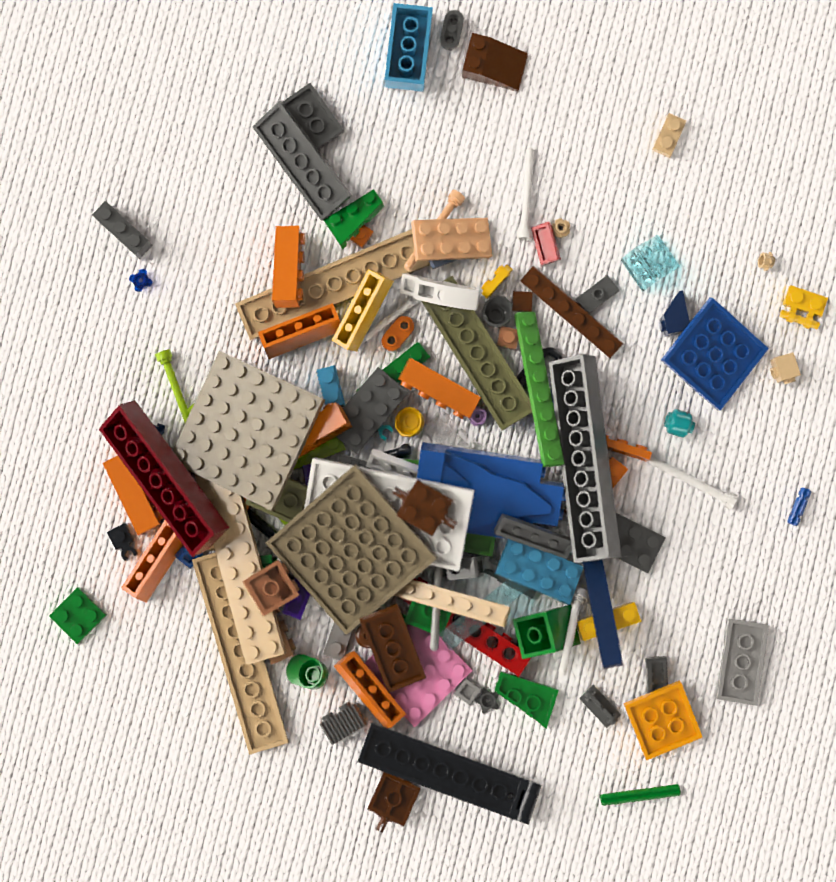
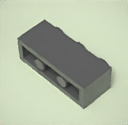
(122, 230)

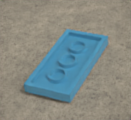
(539, 571)

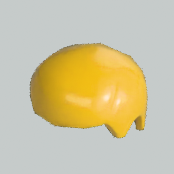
(409, 422)

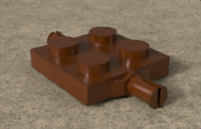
(424, 507)
(393, 800)

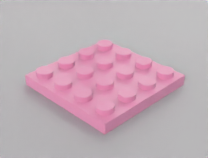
(442, 671)

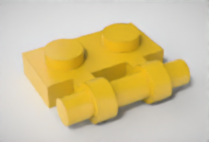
(804, 301)

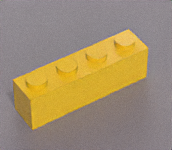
(362, 310)

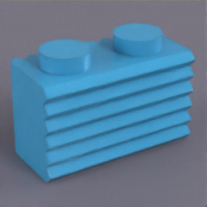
(330, 385)

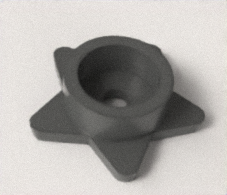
(492, 704)

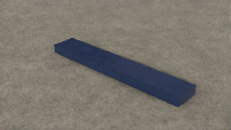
(602, 614)

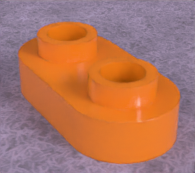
(399, 334)

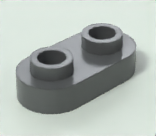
(450, 30)

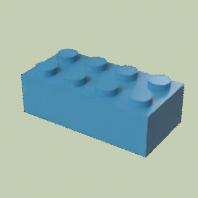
(408, 47)

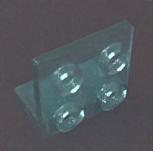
(649, 262)

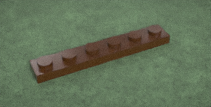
(571, 311)

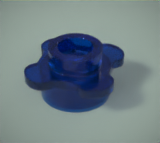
(139, 286)

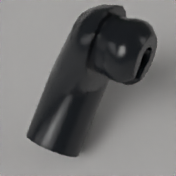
(402, 452)

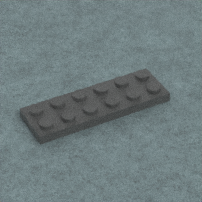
(301, 161)

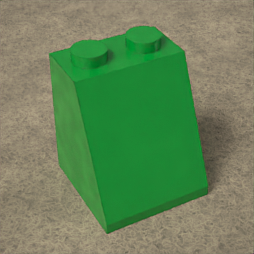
(543, 631)

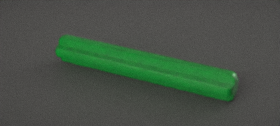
(640, 795)

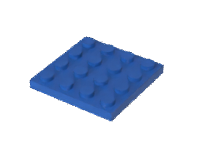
(714, 354)

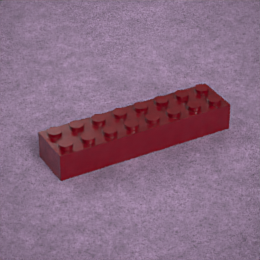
(163, 478)

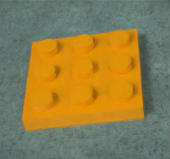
(663, 720)

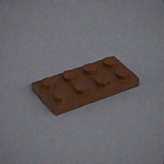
(392, 648)

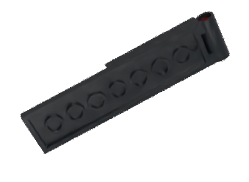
(449, 773)

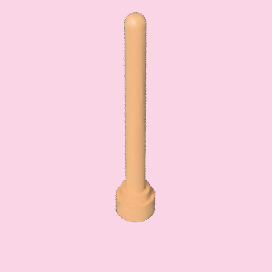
(454, 200)

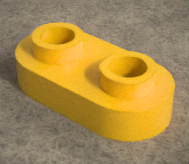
(490, 287)

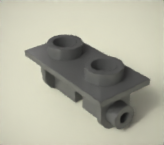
(600, 706)

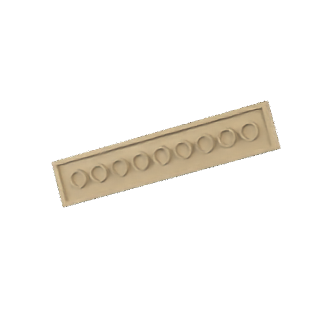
(331, 283)
(238, 560)
(249, 683)

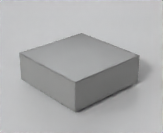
(467, 691)

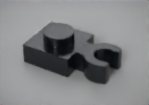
(121, 538)

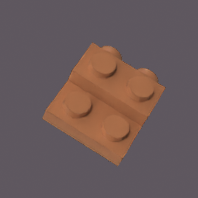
(271, 587)

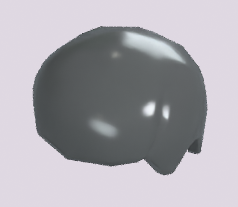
(497, 311)

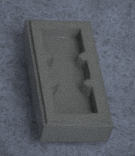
(597, 294)
(656, 672)

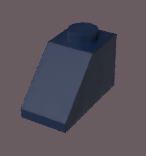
(675, 317)

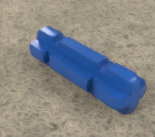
(799, 506)

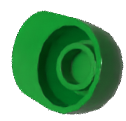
(307, 672)

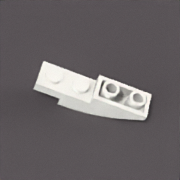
(439, 292)

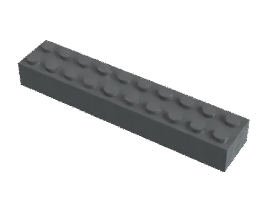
(585, 459)

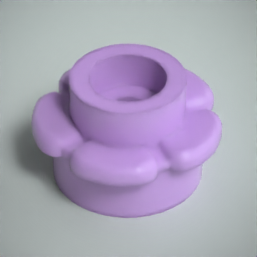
(482, 416)

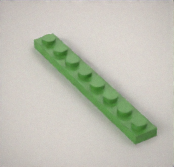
(539, 389)

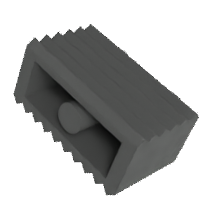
(342, 723)

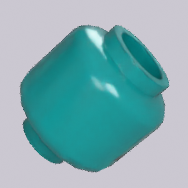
(679, 423)

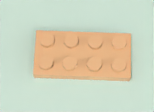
(451, 239)

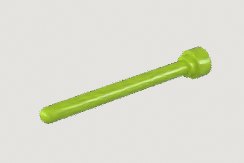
(164, 358)

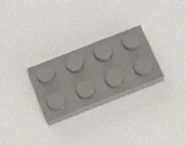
(742, 662)

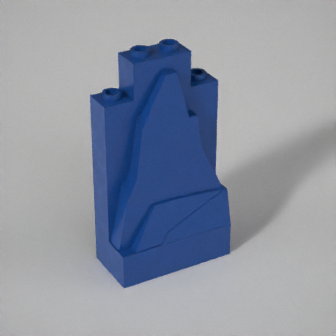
(499, 484)

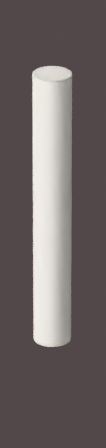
(388, 320)

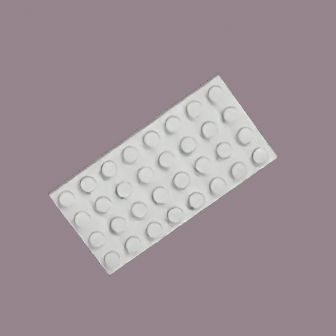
(445, 543)

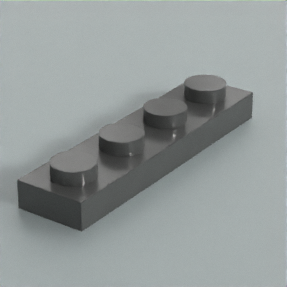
(533, 536)

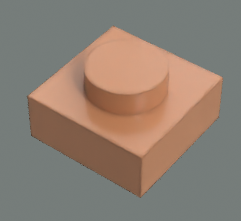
(507, 338)

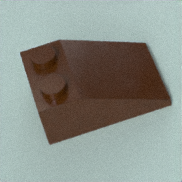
(494, 62)

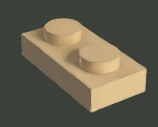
(669, 135)

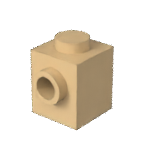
(784, 368)

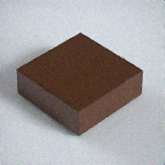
(522, 301)

